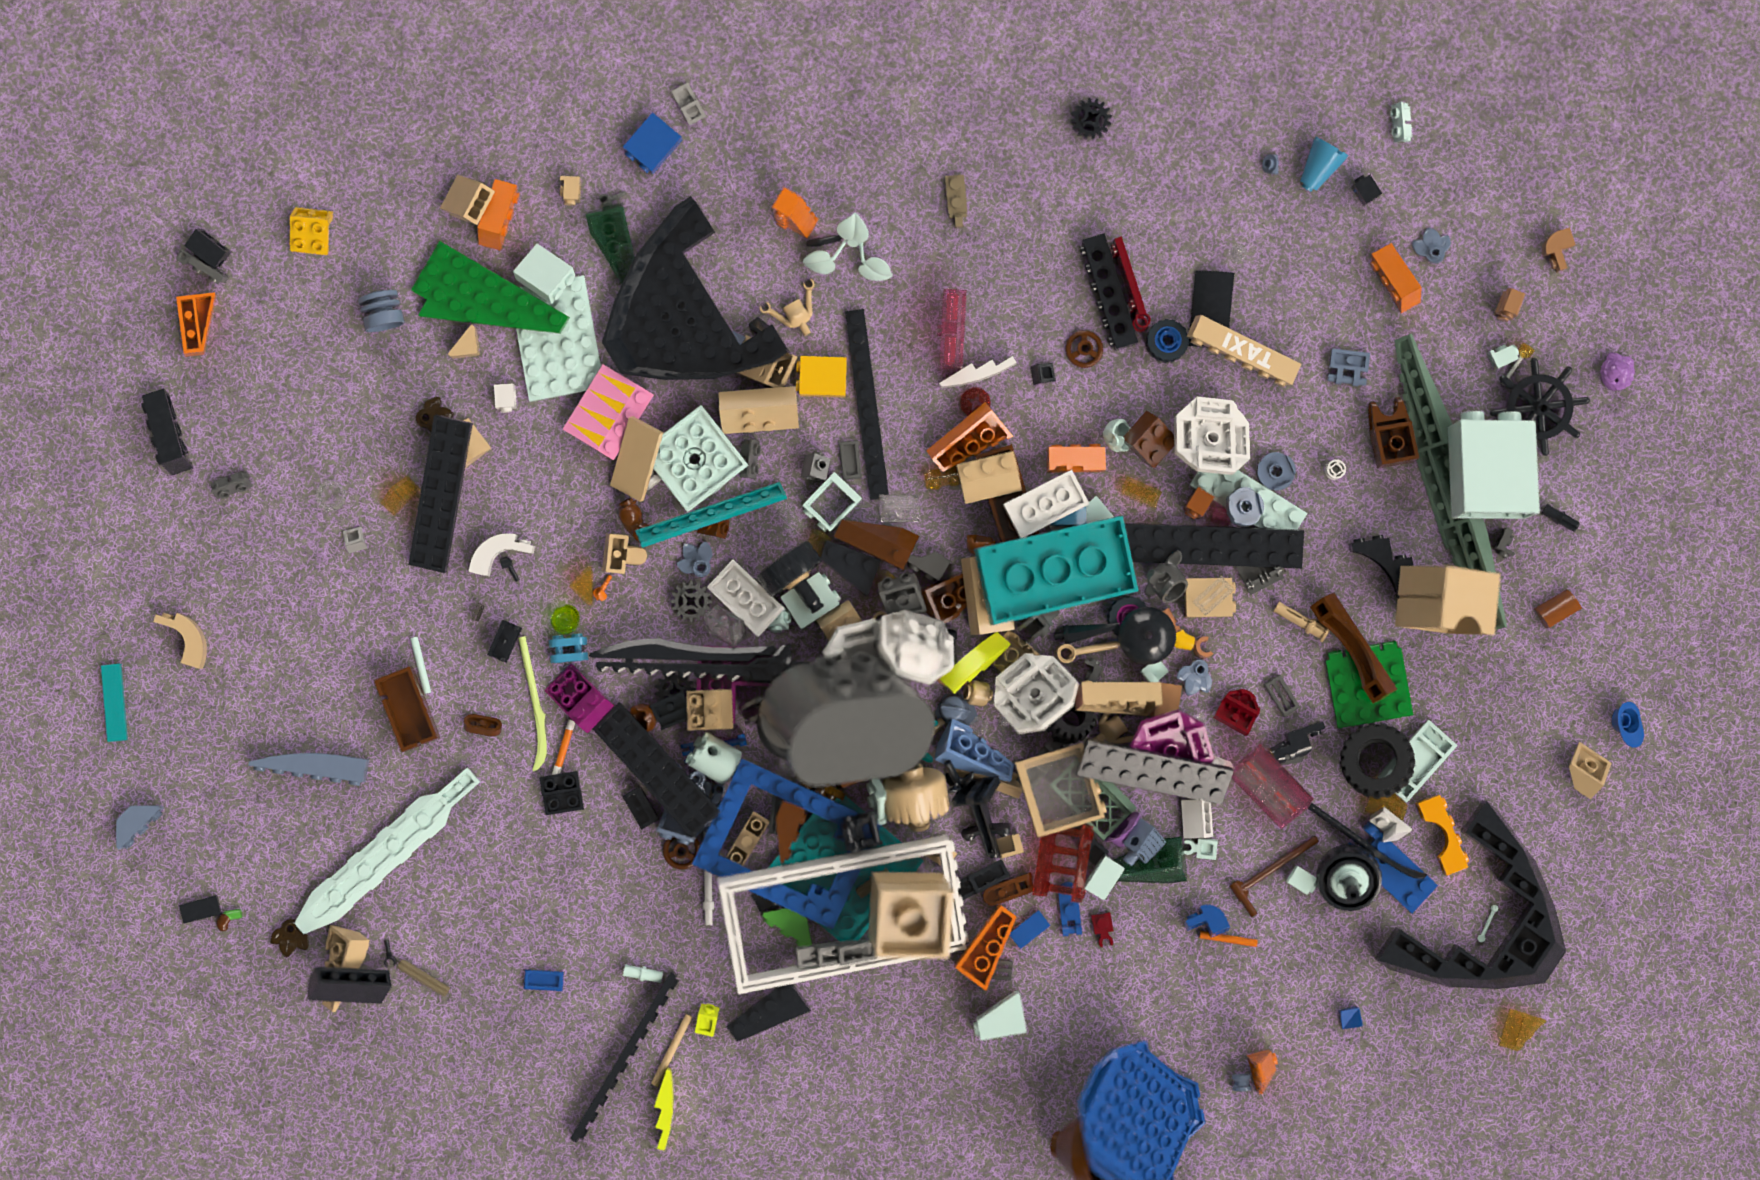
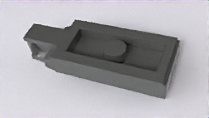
(200, 266)

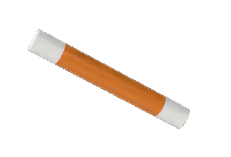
(563, 747)

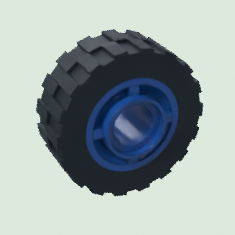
(1165, 352)

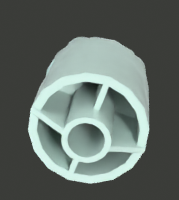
(714, 758)

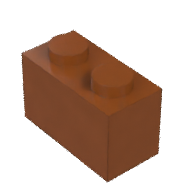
(1198, 503)

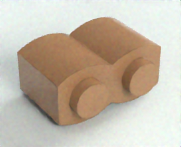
(1509, 304)

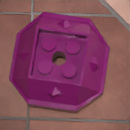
(1176, 730)

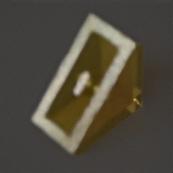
(400, 495)
(584, 586)

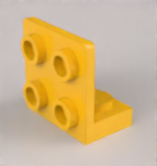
(310, 230)

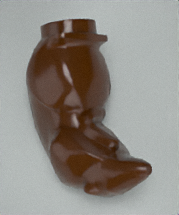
(631, 516)

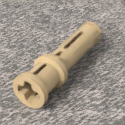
(1309, 625)

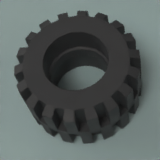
(1073, 733)

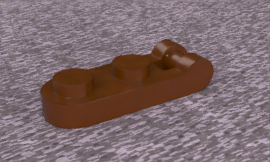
(1008, 890)

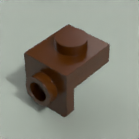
(717, 529)

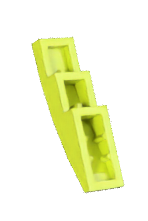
(974, 662)
(665, 1102)

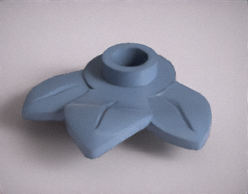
(1430, 243)
(694, 557)
(1193, 679)

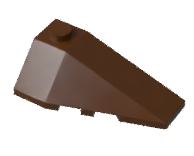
(881, 541)

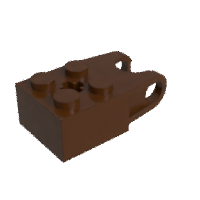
(1395, 430)

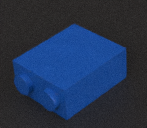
(652, 144)

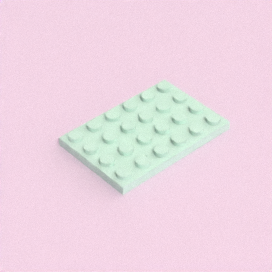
(564, 361)

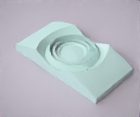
(1430, 751)

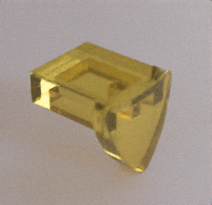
(817, 539)

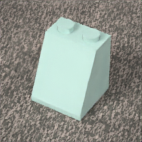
(1001, 1019)

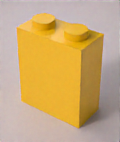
(822, 376)

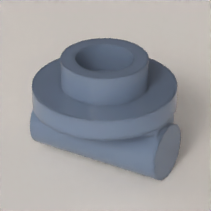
(1270, 164)

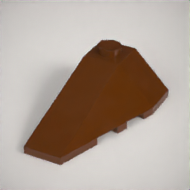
(945, 598)

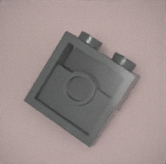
(902, 594)

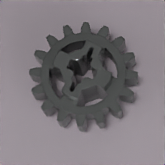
(684, 608)

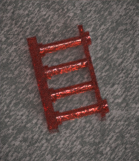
(1045, 866)

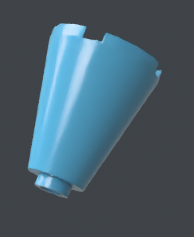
(1321, 164)

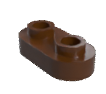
(482, 725)

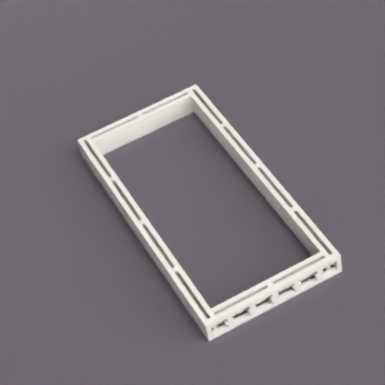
(823, 866)

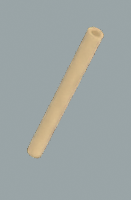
(671, 1050)

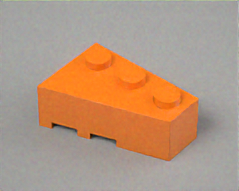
(495, 219)
(195, 321)
(1076, 458)

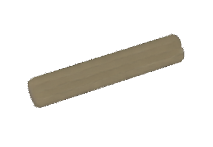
(423, 977)

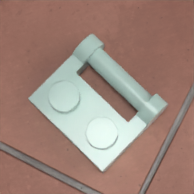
(877, 799)

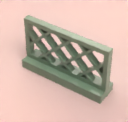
(1121, 803)

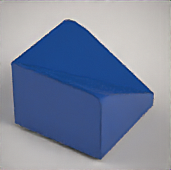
(1350, 1018)

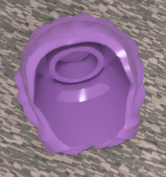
(1617, 368)

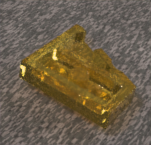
(1393, 804)
(1518, 1029)

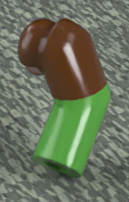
(226, 917)

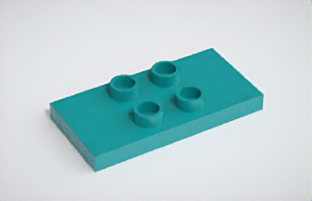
(1056, 570)

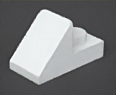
(1391, 825)

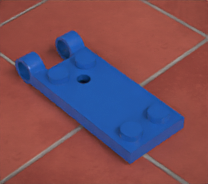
(1405, 889)

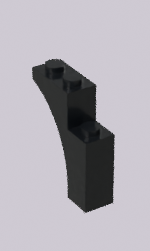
(1380, 552)

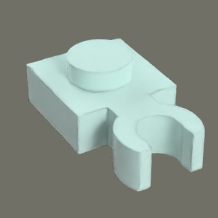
(1205, 848)

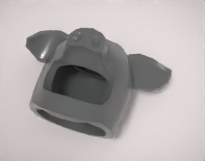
(1167, 580)

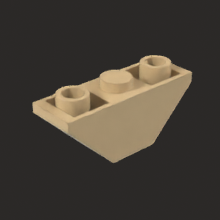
(748, 839)

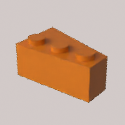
(1396, 277)

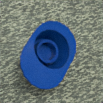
(1628, 723)

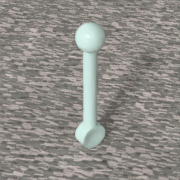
(1481, 938)

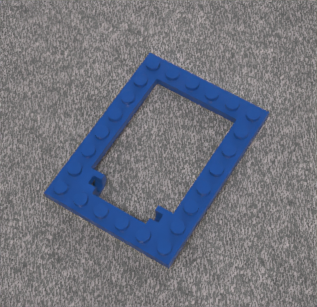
(820, 908)

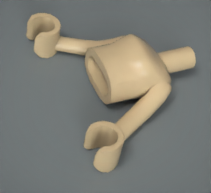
(795, 312)
(1112, 730)

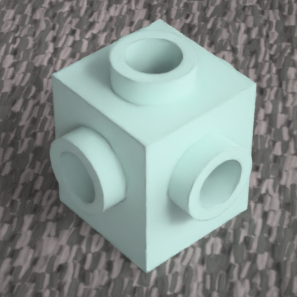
(781, 622)

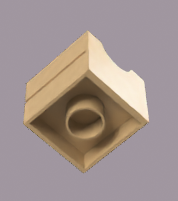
(1447, 600)
(910, 915)

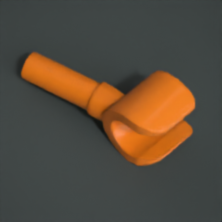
(599, 592)

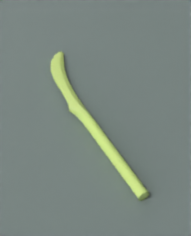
(538, 713)

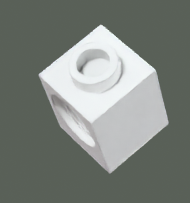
(505, 397)

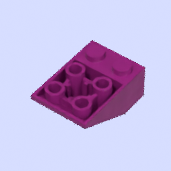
(579, 698)

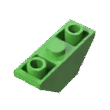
(790, 924)

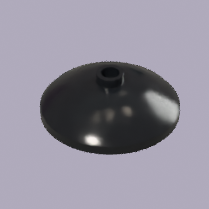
(1133, 638)

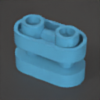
(559, 642)

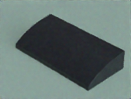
(1212, 297)

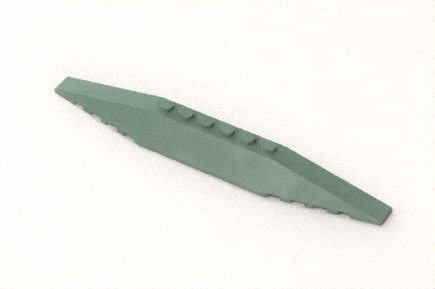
(1430, 421)

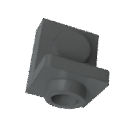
(1504, 539)
(1094, 674)

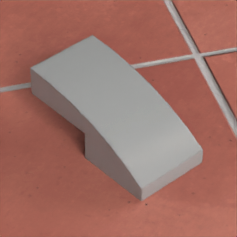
(688, 103)

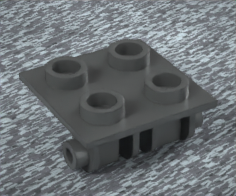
(1259, 577)

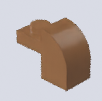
(1555, 245)

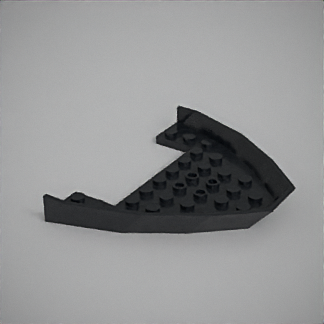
(667, 320)

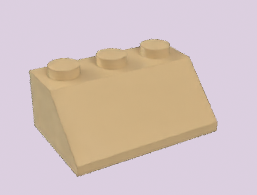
(989, 477)

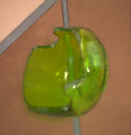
(561, 625)

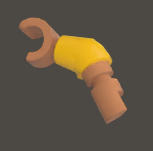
(1188, 642)

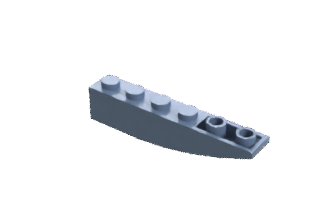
(317, 765)

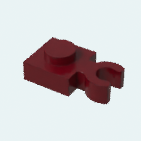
(1102, 925)

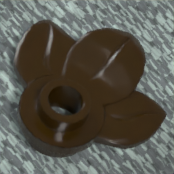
(431, 408)
(289, 940)

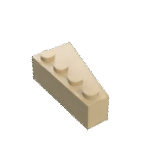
(1119, 697)

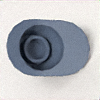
(955, 707)

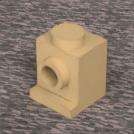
(570, 190)

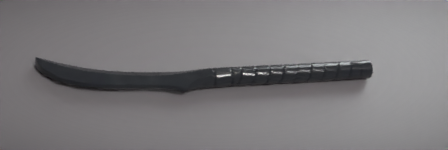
(1364, 844)

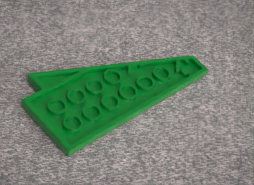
(473, 294)

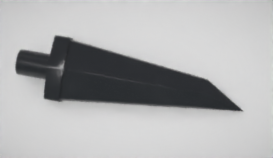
(1075, 633)

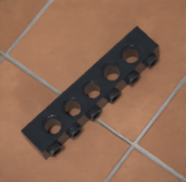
(1099, 244)

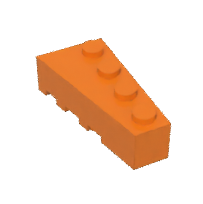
(793, 213)
(969, 438)

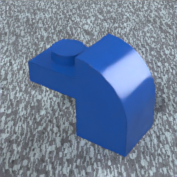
(1212, 918)

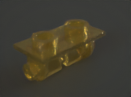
(935, 480)

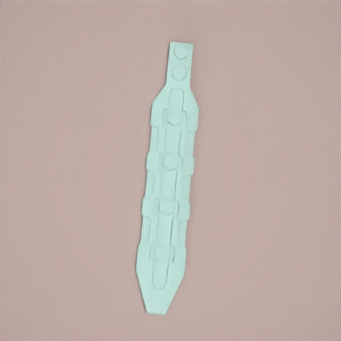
(388, 850)

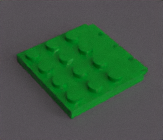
(1350, 700)

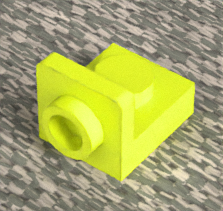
(707, 1019)

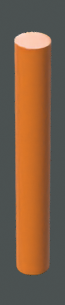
(1229, 939)

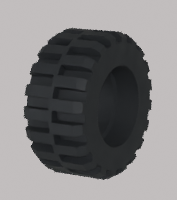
(1377, 734)

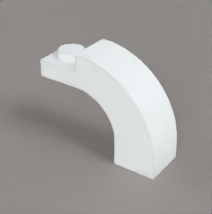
(486, 553)

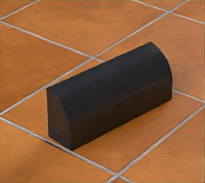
(348, 985)

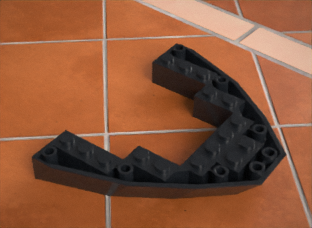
(1530, 947)

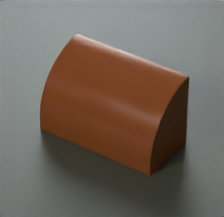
(1557, 608)

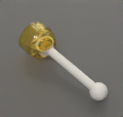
(1525, 352)

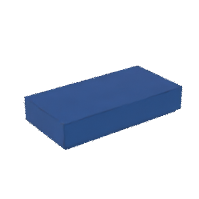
(1029, 929)
(544, 980)

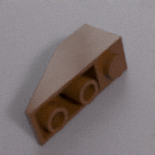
(787, 823)

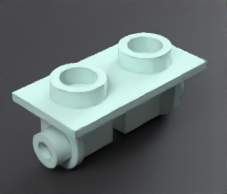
(1400, 113)

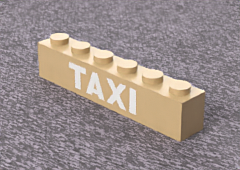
(1243, 350)

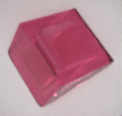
(1220, 516)

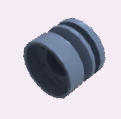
(380, 306)

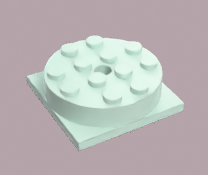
(718, 459)

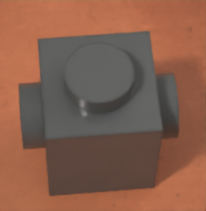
(815, 467)

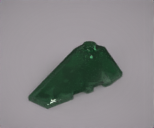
(612, 235)
(1164, 867)

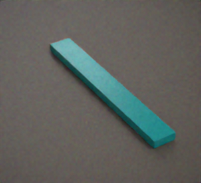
(710, 514)

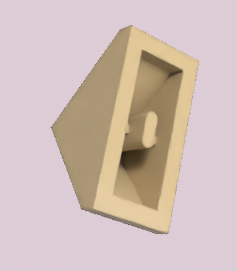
(466, 345)

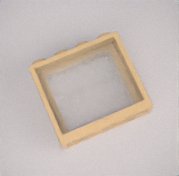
(1056, 794)

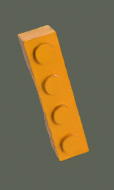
(1451, 858)

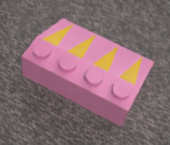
(605, 411)

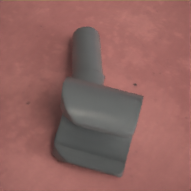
(603, 197)

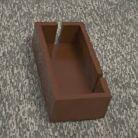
(407, 709)

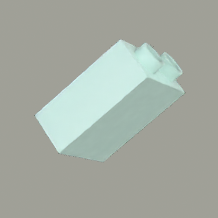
(1493, 467)

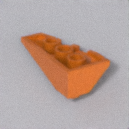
(1262, 1068)

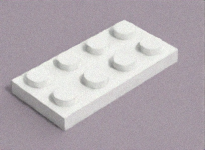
(1046, 504)
(745, 597)

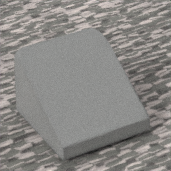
(354, 540)

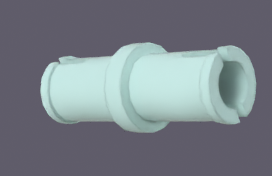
(643, 973)

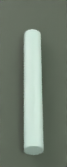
(420, 665)

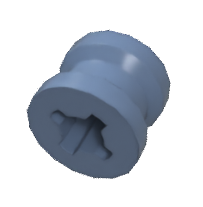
(1241, 1082)

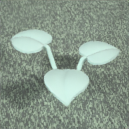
(854, 233)

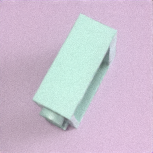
(845, 488)

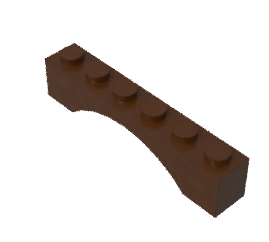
(1373, 676)

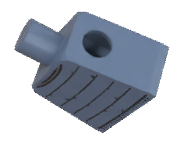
(1142, 843)

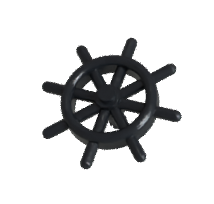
(1540, 406)

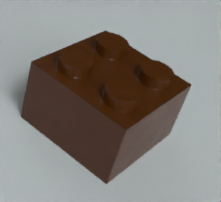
(1149, 439)

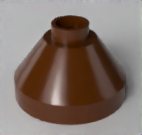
(1071, 1152)

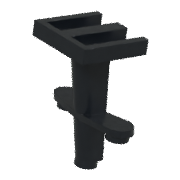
(977, 795)

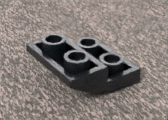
(561, 793)

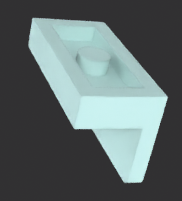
(1103, 877)

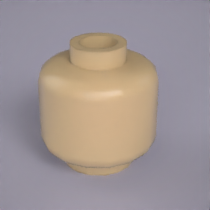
(977, 693)

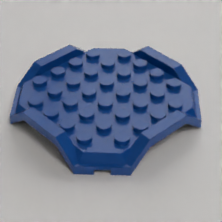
(1137, 1115)

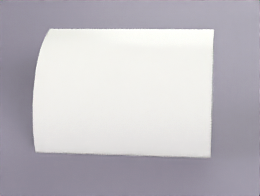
(1196, 819)

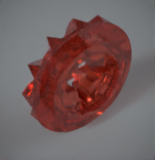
(972, 393)

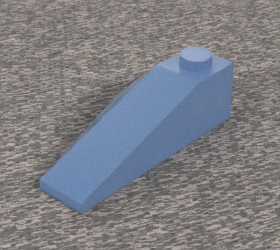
(971, 753)

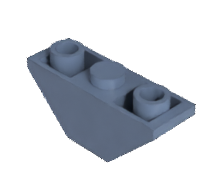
(135, 822)

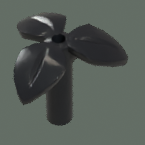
(953, 778)

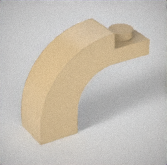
(194, 639)

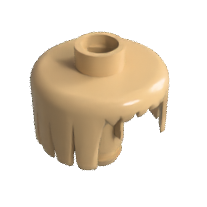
(915, 796)

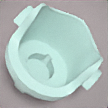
(1114, 434)

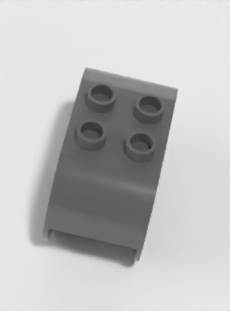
(846, 720)

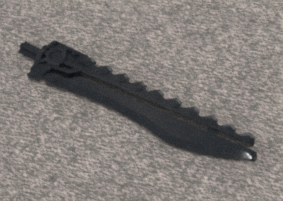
(758, 671)

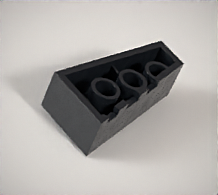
(165, 432)
(771, 1010)

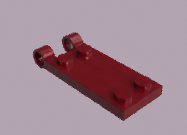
(1135, 300)

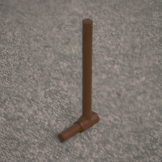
(1241, 889)

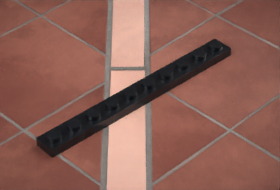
(867, 403)
(621, 1064)

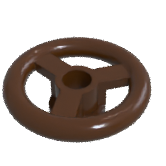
(1084, 342)
(667, 856)

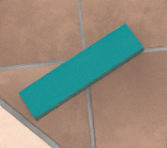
(114, 702)

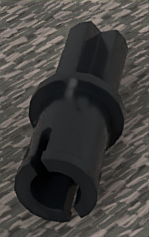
(1560, 518)

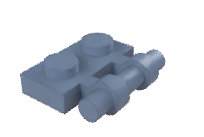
(1349, 361)

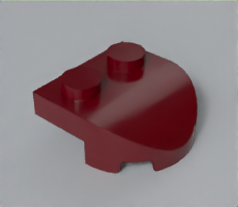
(1238, 710)

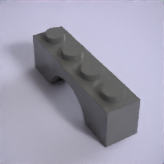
(932, 565)

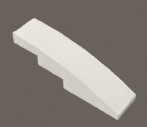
(971, 375)

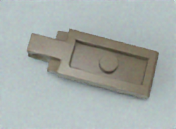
(956, 198)

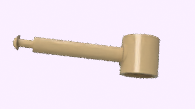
(1073, 652)

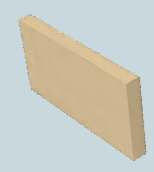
(636, 458)

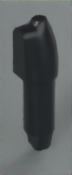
(816, 242)

